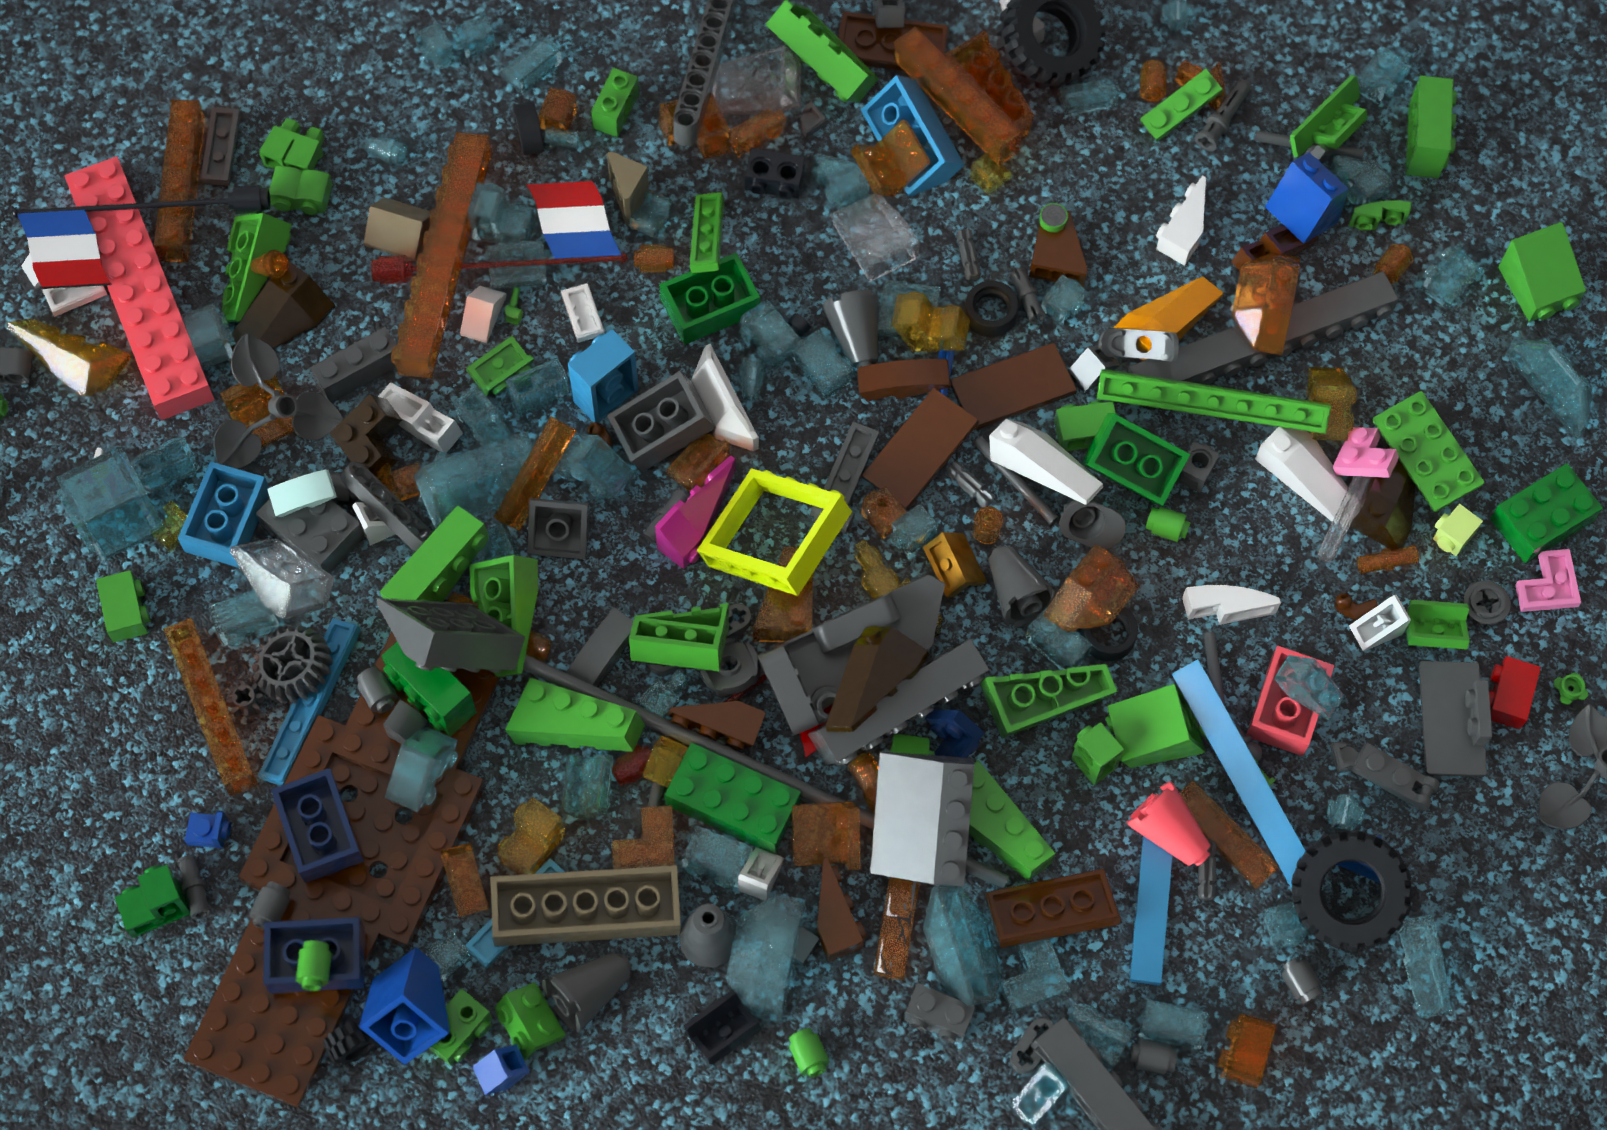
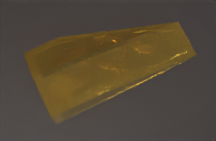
(70, 358)

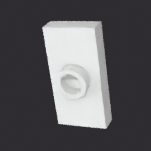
(66, 299)
(582, 312)

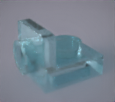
(1284, 925)

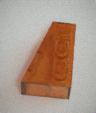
(782, 613)

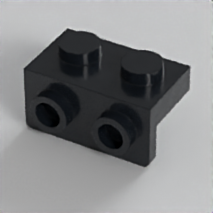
(721, 1027)

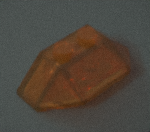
(1266, 300)
(1093, 592)

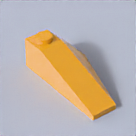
(1173, 311)

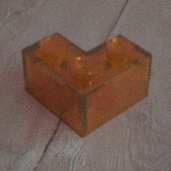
(714, 133)
(655, 847)

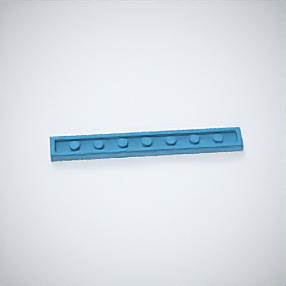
(1240, 767)

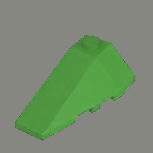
(250, 238)
(508, 592)

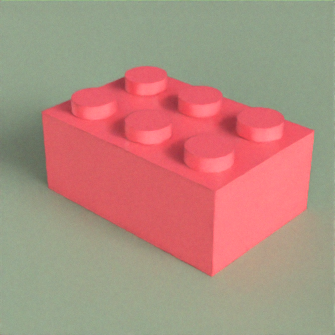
(1279, 718)

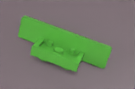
(1332, 121)

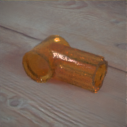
(865, 772)

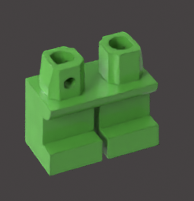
(290, 149)

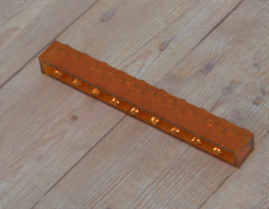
(442, 257)

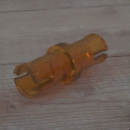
(1387, 559)

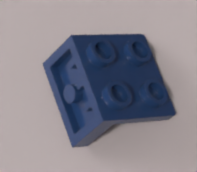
(958, 731)

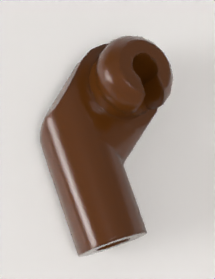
(1352, 610)

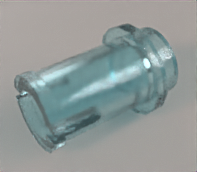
(561, 137)

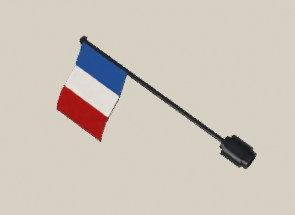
(67, 249)

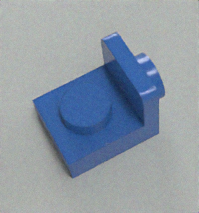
(208, 830)

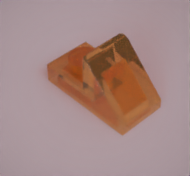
(1188, 71)
(399, 481)

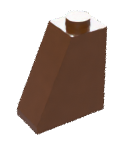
(1058, 254)

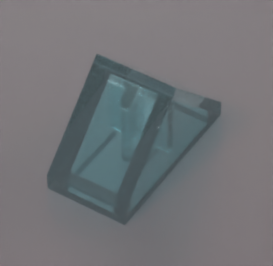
(1040, 1095)

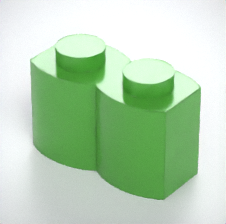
(300, 190)

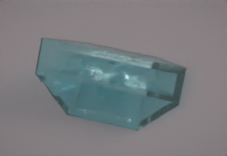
(1554, 381)
(961, 946)
(765, 955)

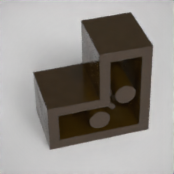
(363, 433)

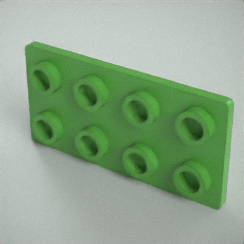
(1428, 451)

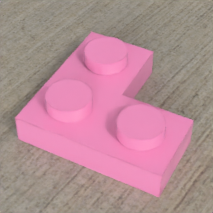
(1362, 457)
(1556, 589)

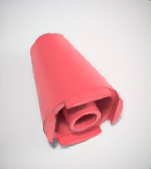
(1171, 826)

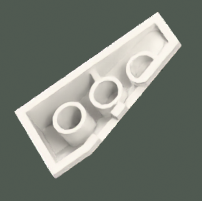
(1041, 460)
(1303, 468)

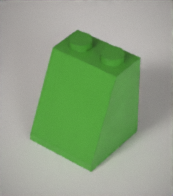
(1543, 272)
(1155, 727)

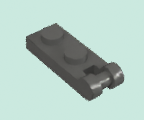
(1395, 777)

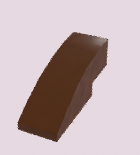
(1277, 241)
(903, 378)

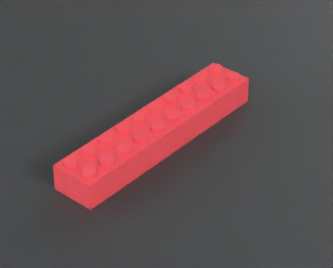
(141, 292)

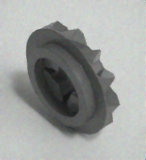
(1492, 593)

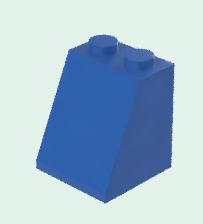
(1308, 198)
(406, 1007)

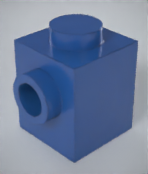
(501, 1069)

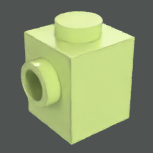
(1456, 529)

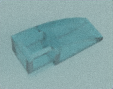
(1425, 966)

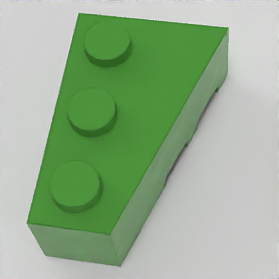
(681, 639)

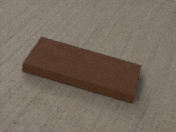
(876, 45)
(1014, 385)
(920, 448)
(1052, 908)

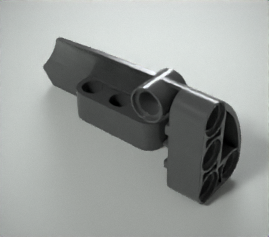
(813, 664)

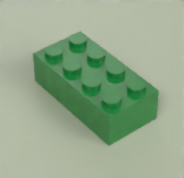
(732, 798)

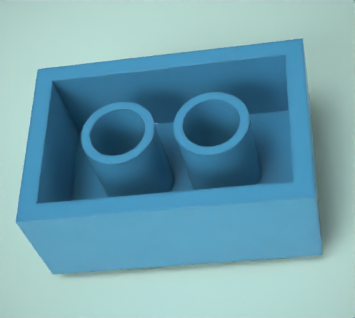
(603, 375)
(223, 513)

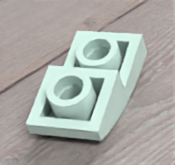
(302, 492)

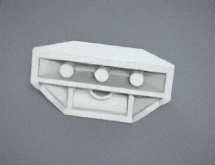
(723, 403)

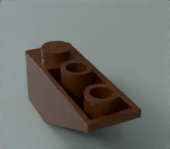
(728, 720)
(836, 925)

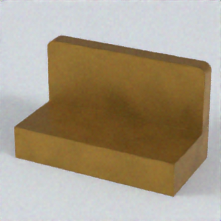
(954, 562)

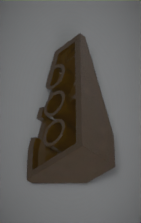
(1387, 508)

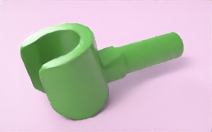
(513, 314)

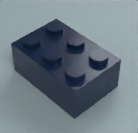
(317, 825)
(286, 939)

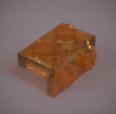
(757, 131)
(698, 461)

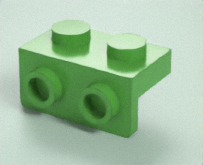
(498, 365)
(1438, 624)
(528, 1019)

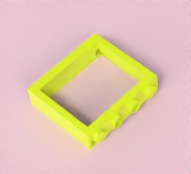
(808, 555)

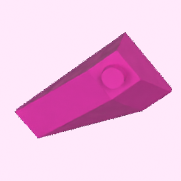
(689, 522)

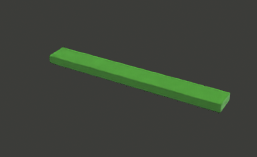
(1214, 401)

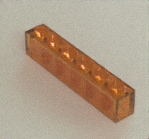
(957, 96)
(179, 180)
(211, 707)

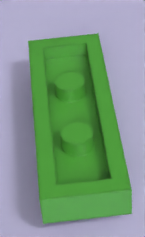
(1181, 105)

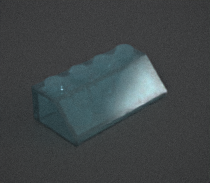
(473, 478)

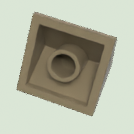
(628, 183)
(396, 228)

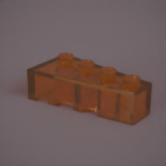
(984, 70)

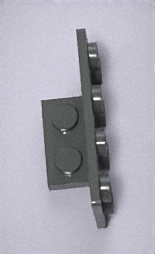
(1454, 718)

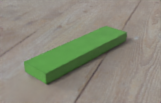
(707, 233)

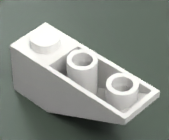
(1184, 231)

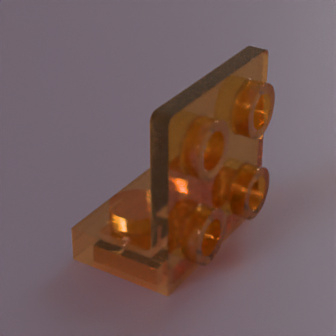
(892, 160)
(251, 406)
(826, 832)

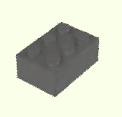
(661, 421)
(317, 533)

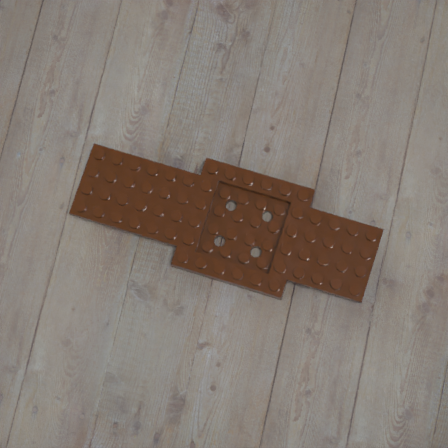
(278, 1037)

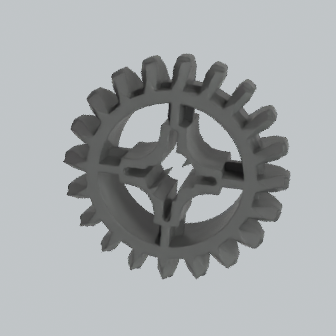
(296, 673)

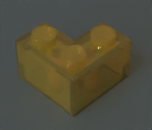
(929, 326)
(1336, 388)
(534, 839)

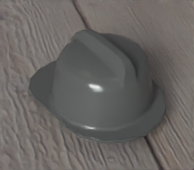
(1092, 524)

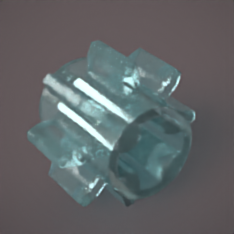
(1177, 14)
(1345, 812)

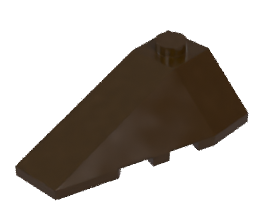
(285, 309)
(874, 669)

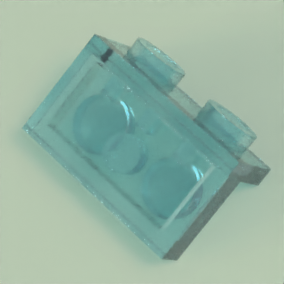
(1382, 73)
(1450, 276)
(587, 786)

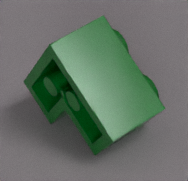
(154, 903)

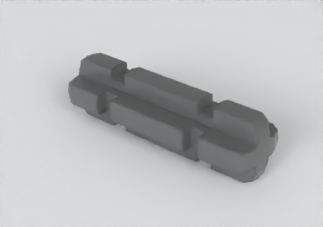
(968, 254)
(970, 484)
(1207, 875)

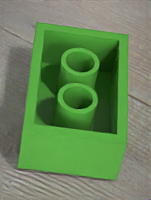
(1430, 127)

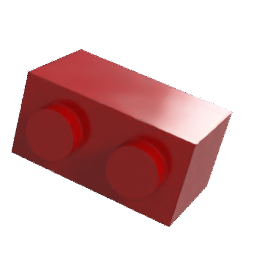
(1512, 691)

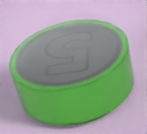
(1053, 217)

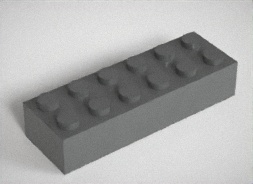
(934, 683)

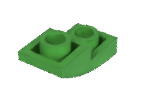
(1369, 215)

